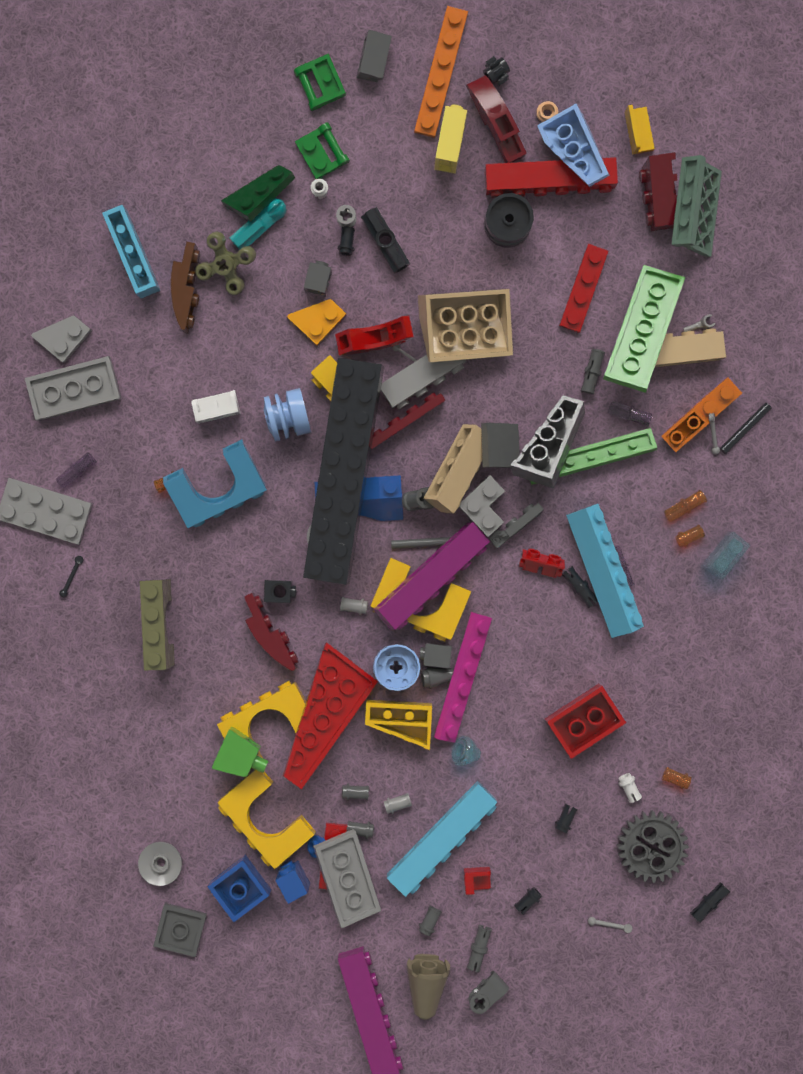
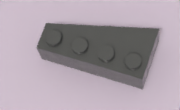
(548, 449)

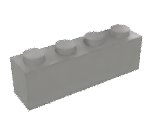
(416, 378)

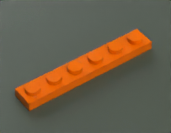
(441, 71)

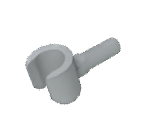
(702, 324)

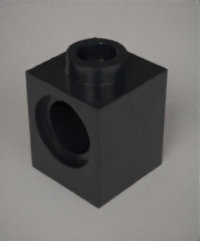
(269, 591)

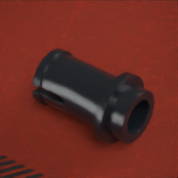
(346, 241)
(565, 820)
(528, 900)

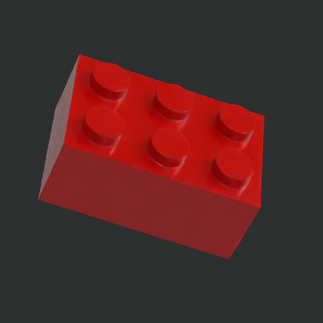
(585, 720)

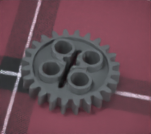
(643, 862)

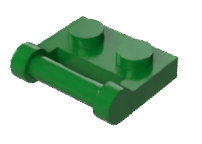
(326, 78)
(315, 154)

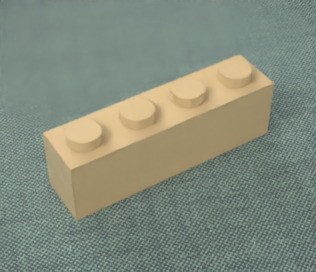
(692, 348)
(456, 470)

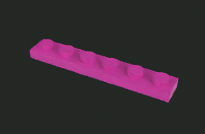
(463, 677)

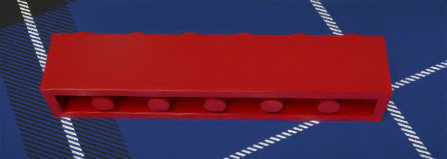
(543, 177)

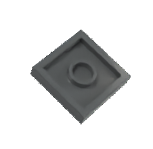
(499, 444)
(180, 929)

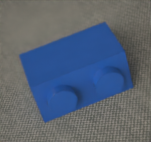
(292, 881)

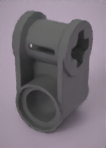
(415, 500)
(489, 991)

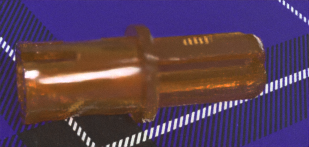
(685, 505)

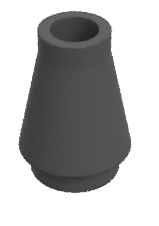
(435, 676)

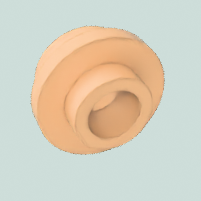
(546, 105)

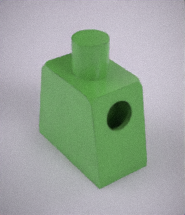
(239, 755)

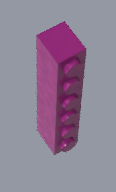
(431, 576)
(368, 1012)

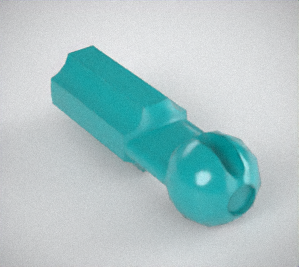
(261, 223)

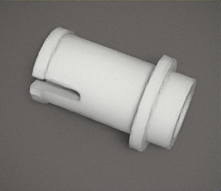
(319, 183)
(629, 787)

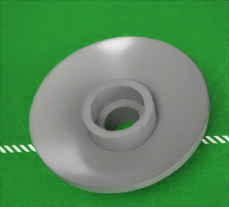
(152, 871)

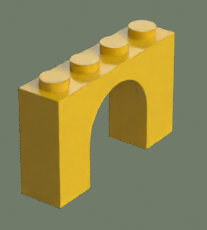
(442, 621)
(287, 700)
(273, 847)

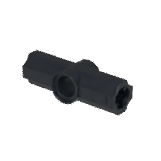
(378, 228)

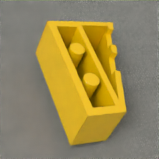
(402, 719)

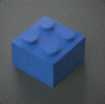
(239, 888)

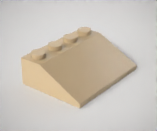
(466, 325)

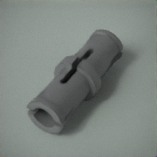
(592, 371)
(479, 948)

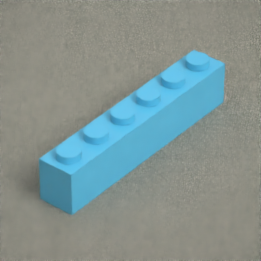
(605, 571)
(441, 839)

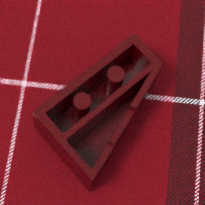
(659, 191)

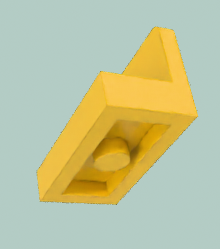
(639, 130)

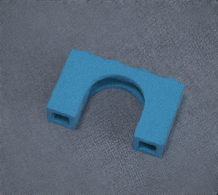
(197, 508)

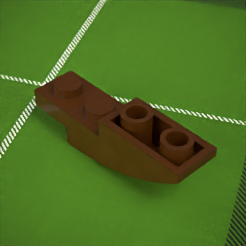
(183, 296)

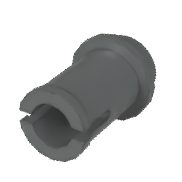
(355, 792)
(361, 829)
(430, 921)

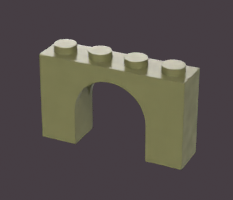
(156, 650)

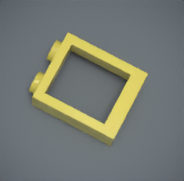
(450, 138)

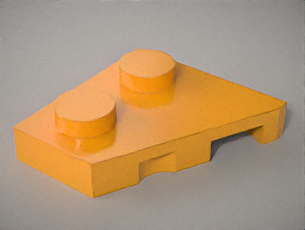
(317, 319)

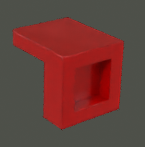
(476, 879)

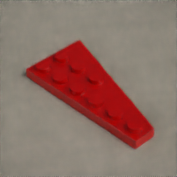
(331, 703)

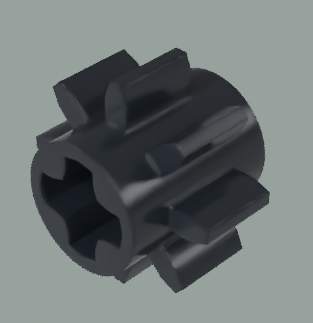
(496, 70)

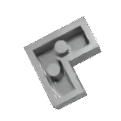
(477, 506)

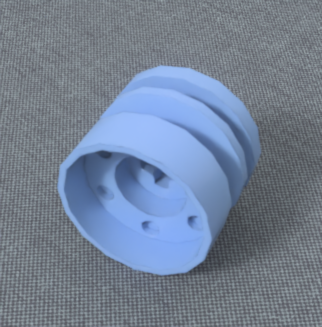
(286, 414)
(406, 676)

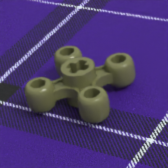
(232, 261)

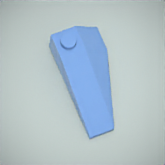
(574, 144)

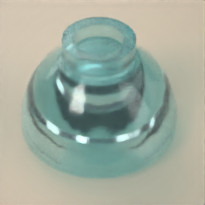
(465, 751)

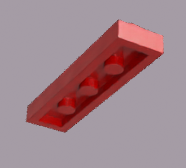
(583, 288)

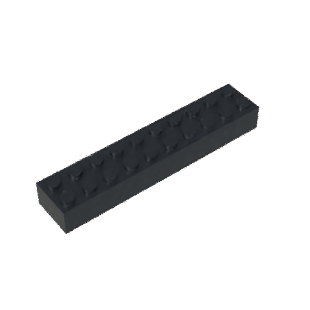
(343, 471)

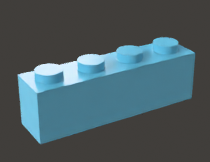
(131, 251)

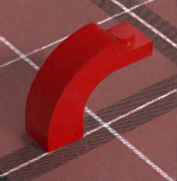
(374, 337)

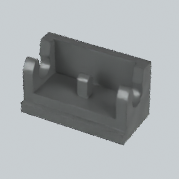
(374, 56)

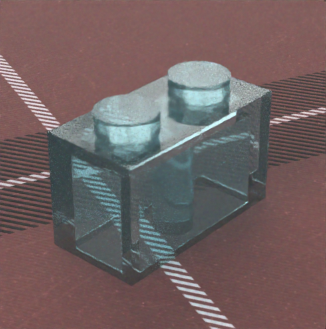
(725, 555)

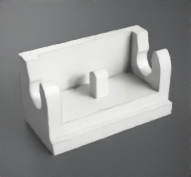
(215, 407)

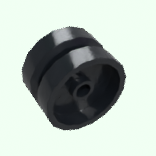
(521, 219)

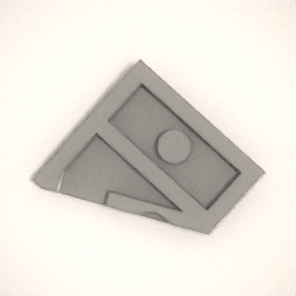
(63, 337)

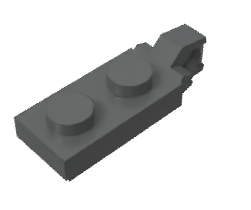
(514, 526)

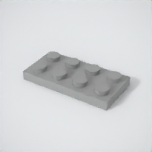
(73, 388)
(44, 511)
(347, 878)

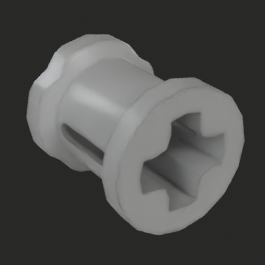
(342, 210)

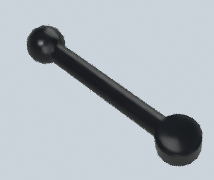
(78, 560)

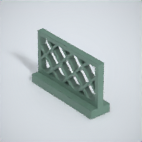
(688, 207)

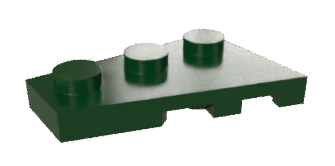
(258, 193)

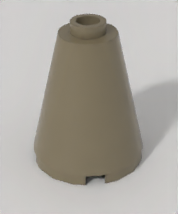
(427, 982)

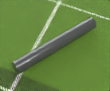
(416, 543)

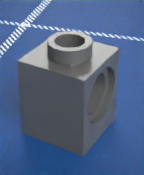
(318, 278)
(436, 655)

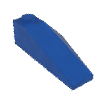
(381, 498)

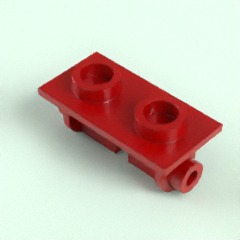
(552, 565)

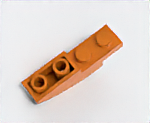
(698, 416)

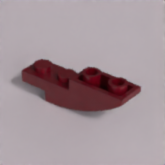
(497, 117)
(272, 642)

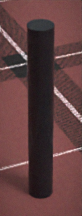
(745, 428)

